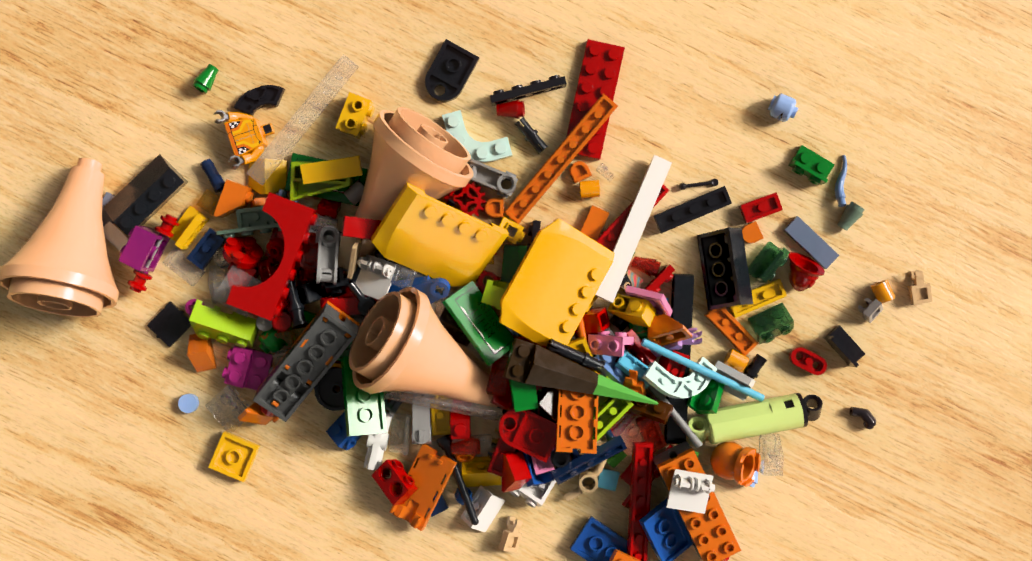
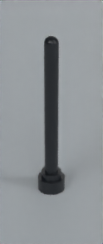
(445, 444)

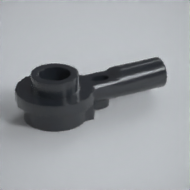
(365, 303)
(560, 459)

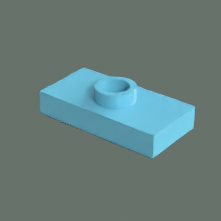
(628, 362)

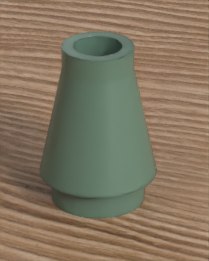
(850, 215)

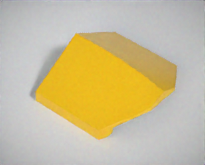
(275, 181)

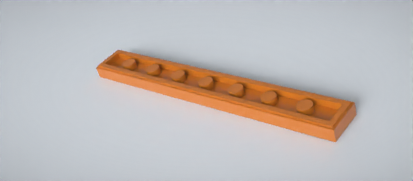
(561, 158)

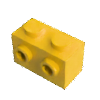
(355, 115)

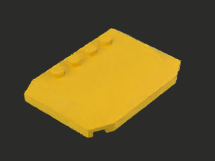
(436, 238)
(554, 284)

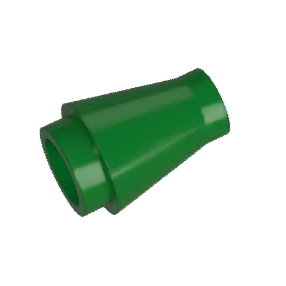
(205, 79)

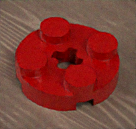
(234, 250)

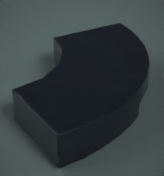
(259, 97)

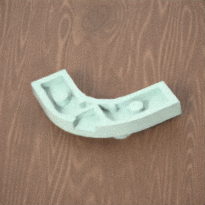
(478, 150)
(675, 386)

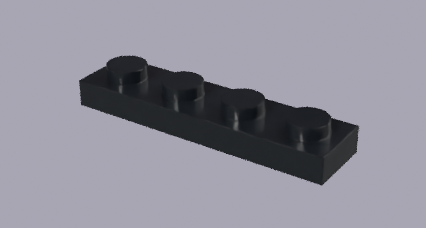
(536, 87)
(692, 209)

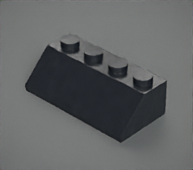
(145, 194)
(725, 268)

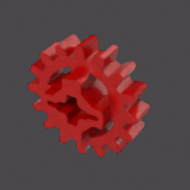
(476, 200)

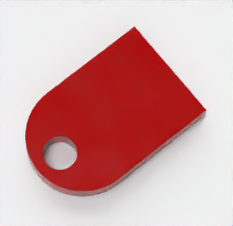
(531, 433)

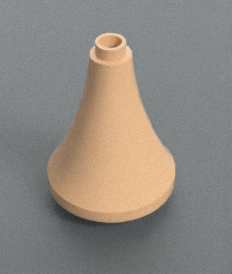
(410, 151)
(66, 258)
(409, 350)

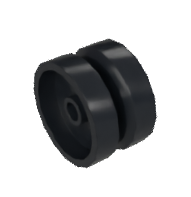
(326, 393)

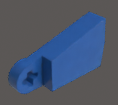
(428, 287)

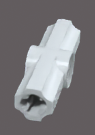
(376, 445)

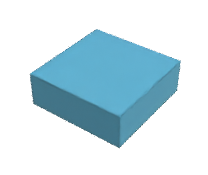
(608, 479)

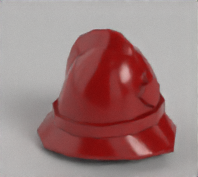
(803, 271)

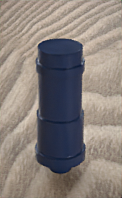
(214, 177)

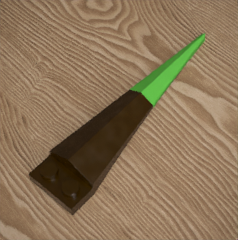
(540, 367)

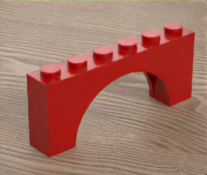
(295, 224)

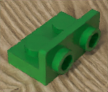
(811, 165)
(707, 400)

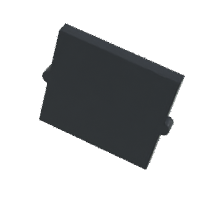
(170, 324)

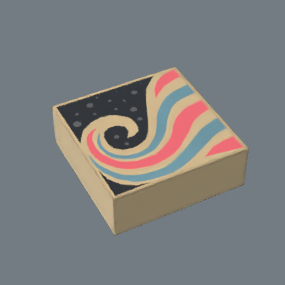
(631, 279)

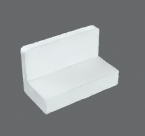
(735, 375)
(486, 508)

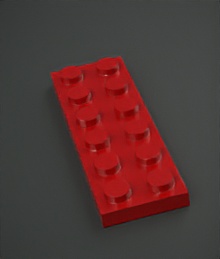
(597, 76)

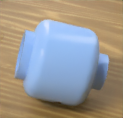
(782, 107)

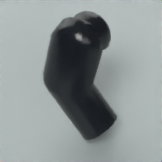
(865, 414)

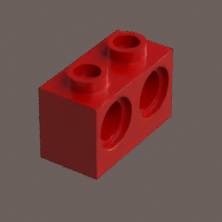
(391, 484)

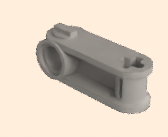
(492, 178)
(327, 255)
(421, 425)

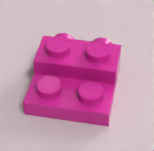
(247, 367)

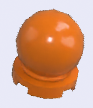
(735, 462)

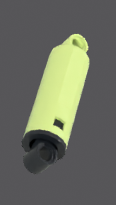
(757, 418)

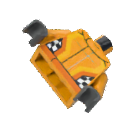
(245, 136)

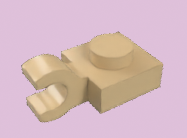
(920, 291)
(511, 537)

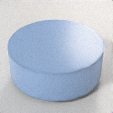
(188, 403)

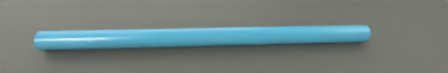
(703, 370)

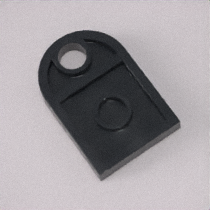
(451, 70)

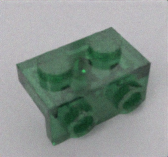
(767, 262)
(771, 323)

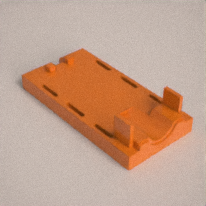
(576, 422)
(428, 473)

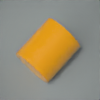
(589, 189)
(882, 291)
(736, 360)

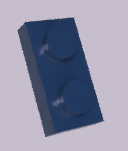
(206, 248)

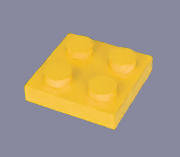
(234, 456)

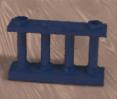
(583, 462)

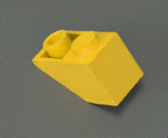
(633, 310)

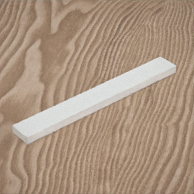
(634, 227)

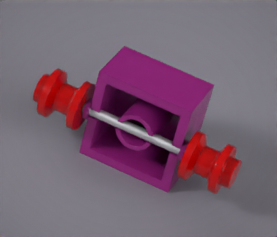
(145, 250)

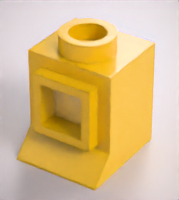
(515, 231)

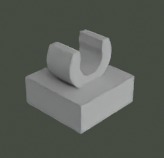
(872, 310)

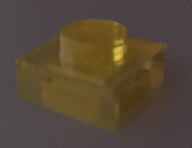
(208, 201)

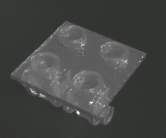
(234, 277)
(227, 408)

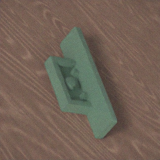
(251, 220)

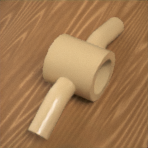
(587, 488)

